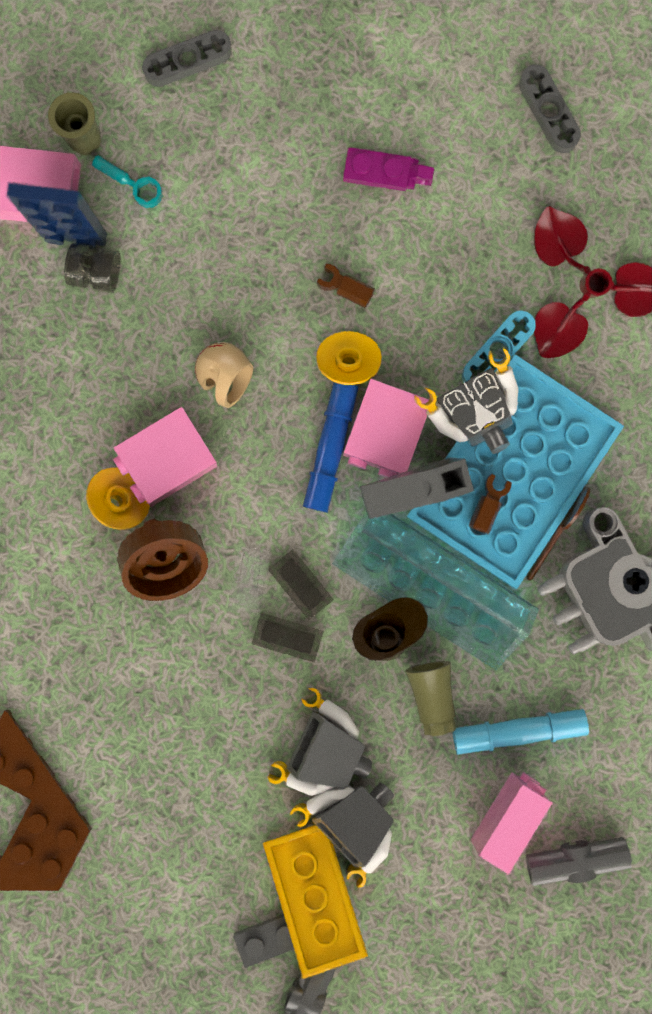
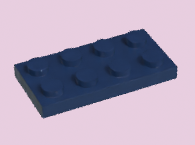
(57, 214)

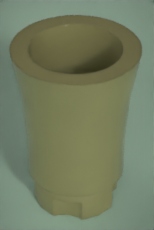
(74, 120)
(433, 696)

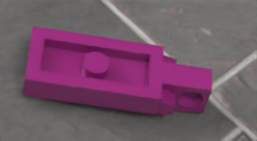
(385, 170)

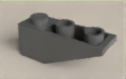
(417, 487)

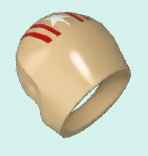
(221, 366)

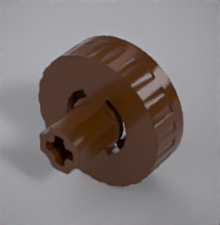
(158, 546)

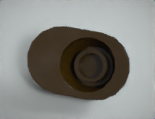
(390, 629)

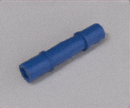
(330, 447)

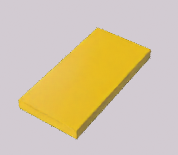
(315, 901)

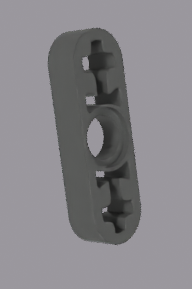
(191, 45)
(553, 95)

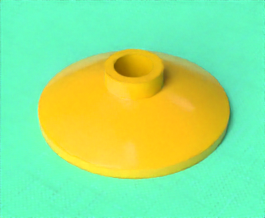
(348, 348)
(113, 485)

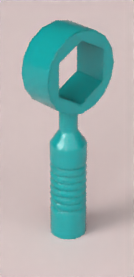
(124, 178)

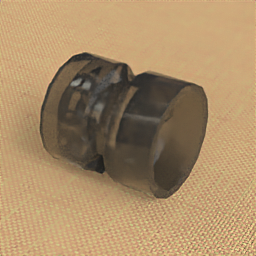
(92, 268)

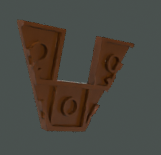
(52, 825)

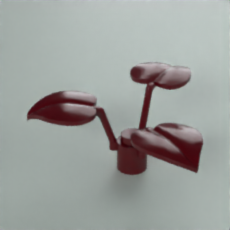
(560, 329)

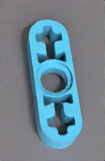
(507, 327)

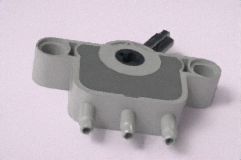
(599, 590)

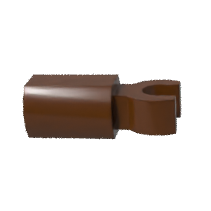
(347, 287)
(488, 506)

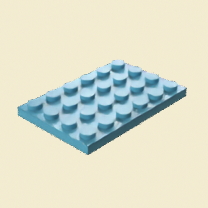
(549, 461)

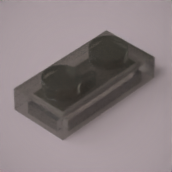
(300, 584)
(287, 637)

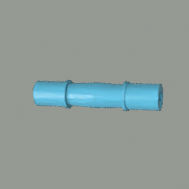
(520, 731)

